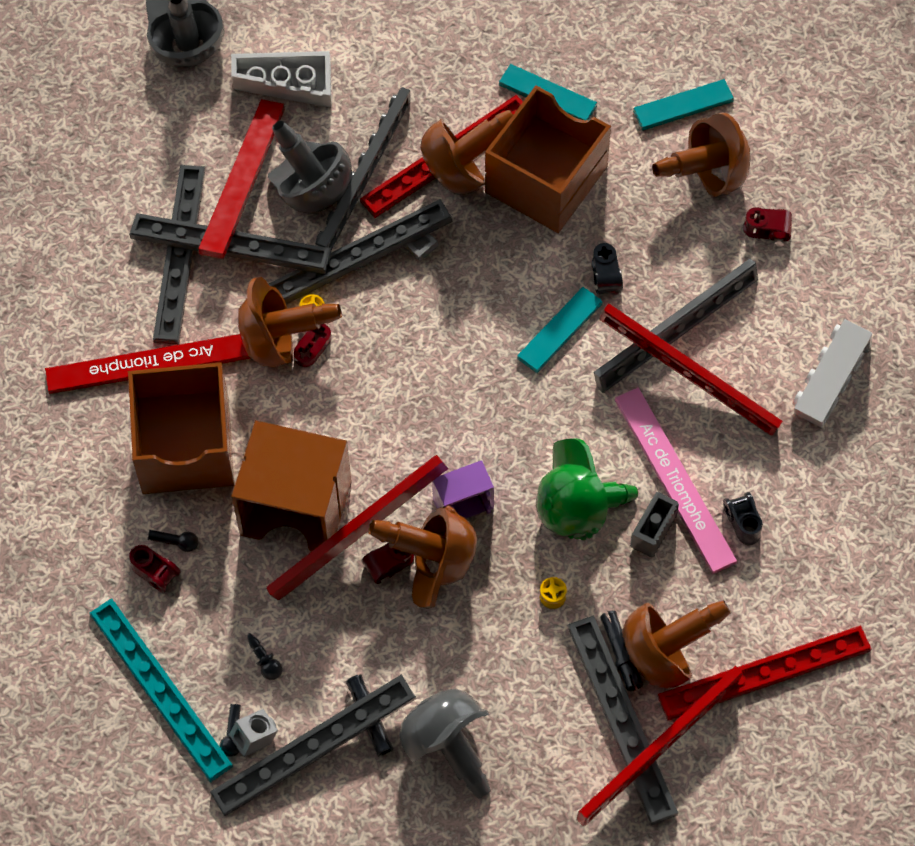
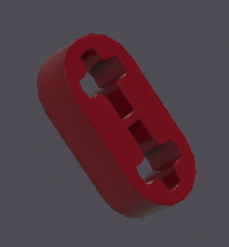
(317, 347)

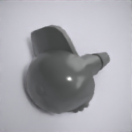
(186, 23)
(312, 173)
(437, 726)

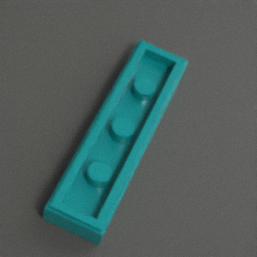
(523, 82)
(683, 104)
(559, 330)

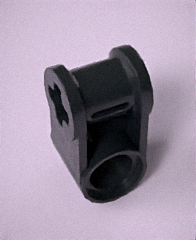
(606, 272)
(743, 514)

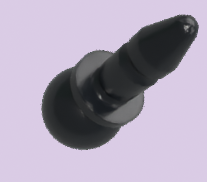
(270, 668)

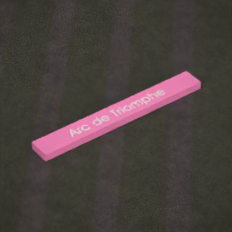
(675, 481)

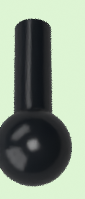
(186, 541)
(227, 744)

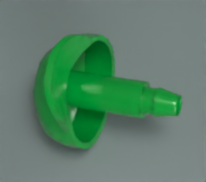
(573, 497)

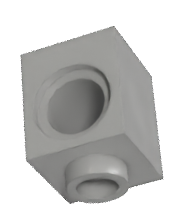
(250, 741)

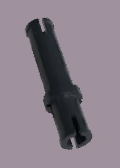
(623, 661)
(377, 732)

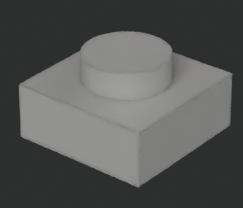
(422, 247)

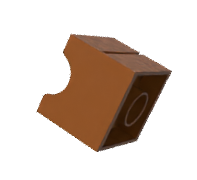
(546, 160)
(181, 428)
(291, 482)

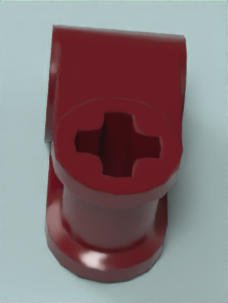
(769, 224)
(385, 562)
(157, 571)

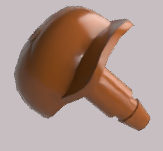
(711, 145)
(452, 159)
(267, 317)
(442, 539)
(658, 646)

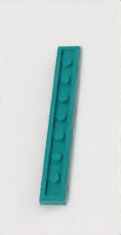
(161, 690)

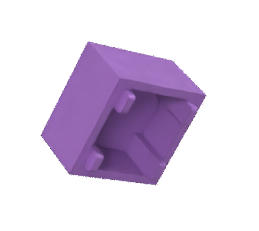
(465, 490)

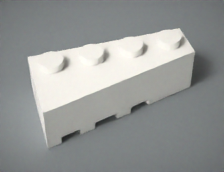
(285, 75)
(832, 373)

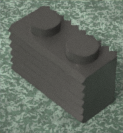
(654, 524)

